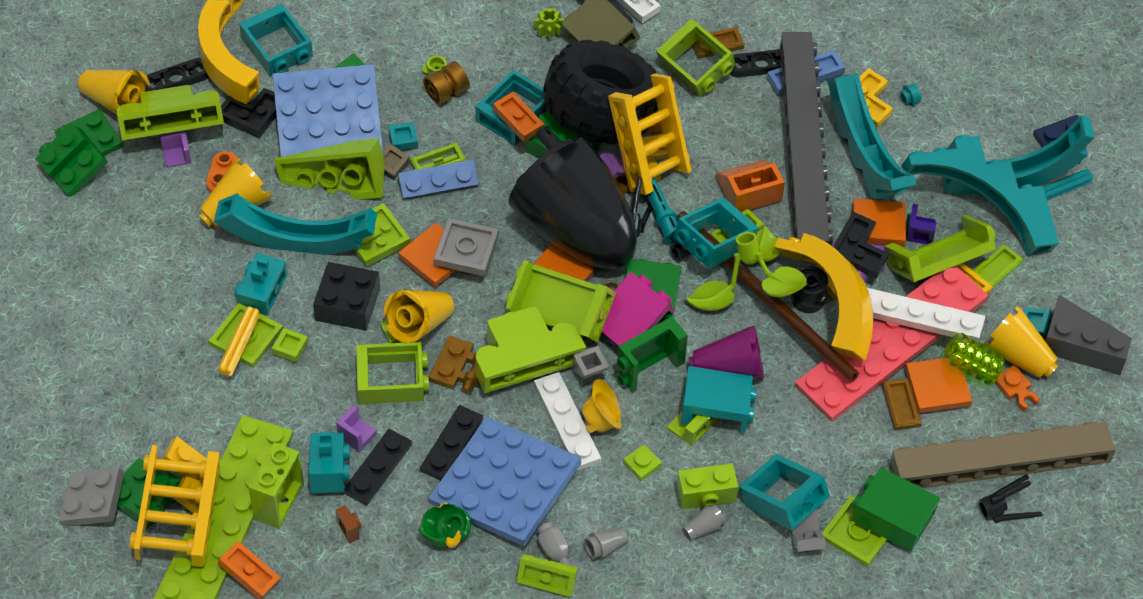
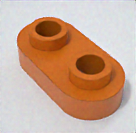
(219, 168)

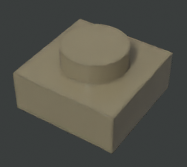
(394, 160)

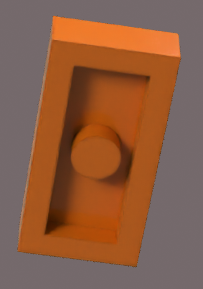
(518, 116)
(249, 570)

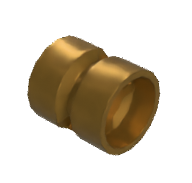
(449, 81)

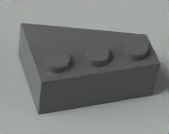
(1086, 339)

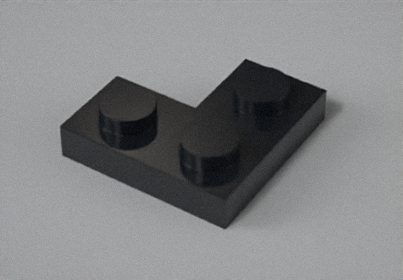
(253, 117)
(854, 246)

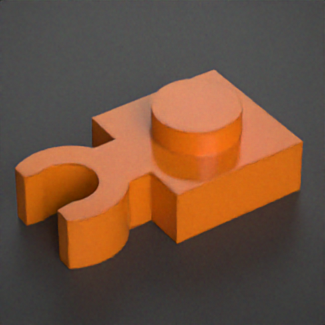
(1015, 384)

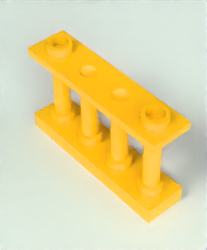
(630, 139)
(199, 520)

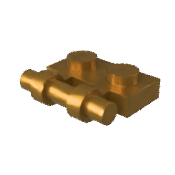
(450, 365)

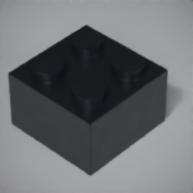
(346, 296)

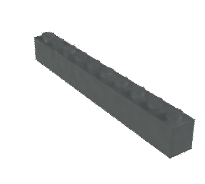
(804, 136)

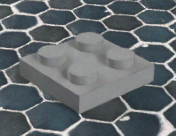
(466, 247)
(91, 496)

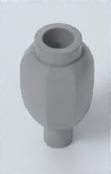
(553, 543)

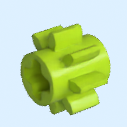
(549, 23)

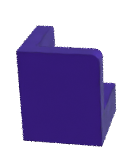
(920, 228)

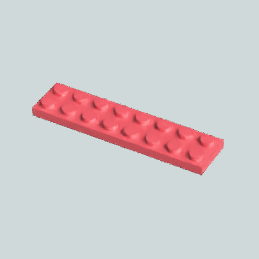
(890, 347)

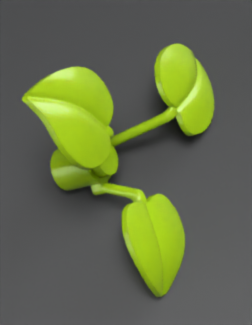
(751, 249)

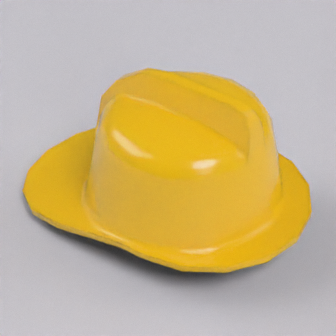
(601, 409)

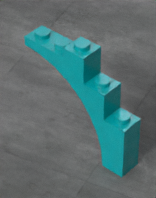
(854, 122)
(996, 181)

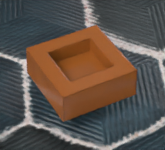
(348, 523)

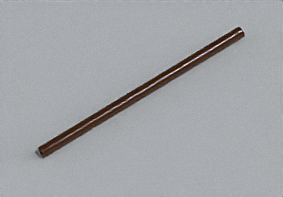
(788, 315)

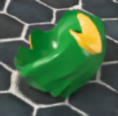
(445, 525)

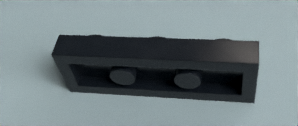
(451, 442)
(377, 467)

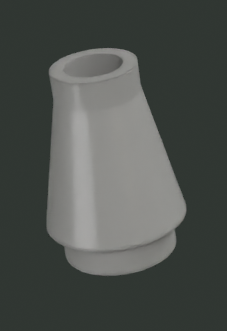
(705, 522)
(603, 543)

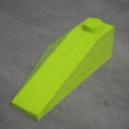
(344, 167)

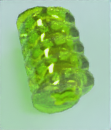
(974, 358)

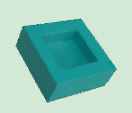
(403, 136)
(1039, 318)

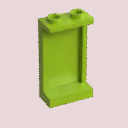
(973, 241)
(561, 299)

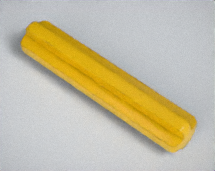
(238, 341)

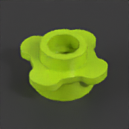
(432, 63)

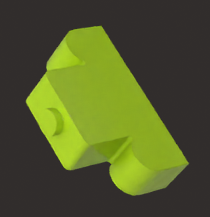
(169, 112)
(524, 349)

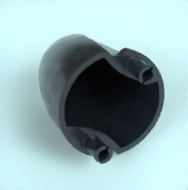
(576, 203)

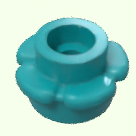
(910, 94)

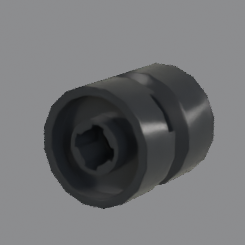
(813, 295)

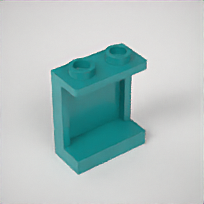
(718, 396)

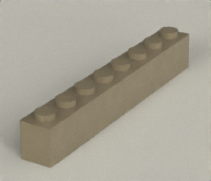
(1004, 455)

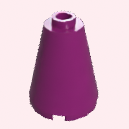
(733, 354)

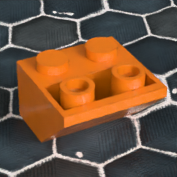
(752, 185)

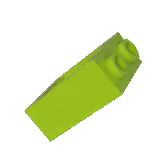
(685, 38)
(391, 353)
(276, 480)

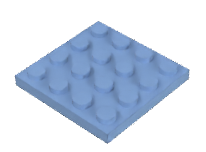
(326, 107)
(506, 480)

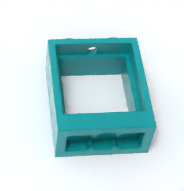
(276, 19)
(511, 83)
(722, 214)
(790, 512)

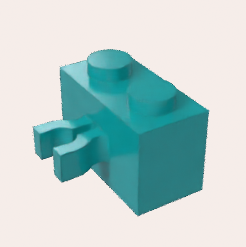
(261, 283)
(327, 462)

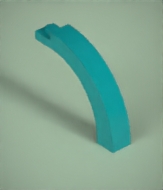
(1045, 162)
(291, 234)

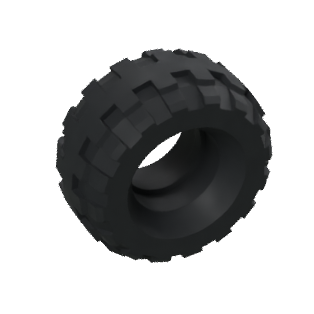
(583, 80)

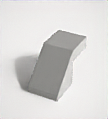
(589, 361)
(807, 534)

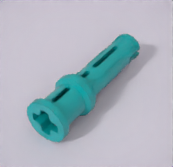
(665, 217)

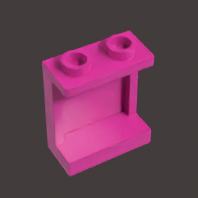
(635, 309)

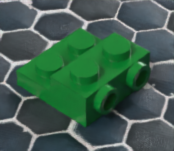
(71, 159)
(133, 487)

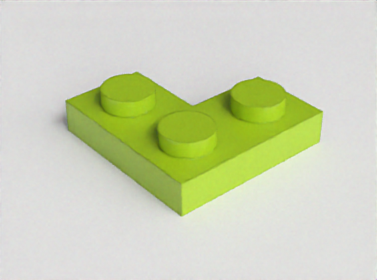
(386, 238)

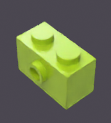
(707, 486)

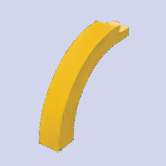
(222, 68)
(855, 305)

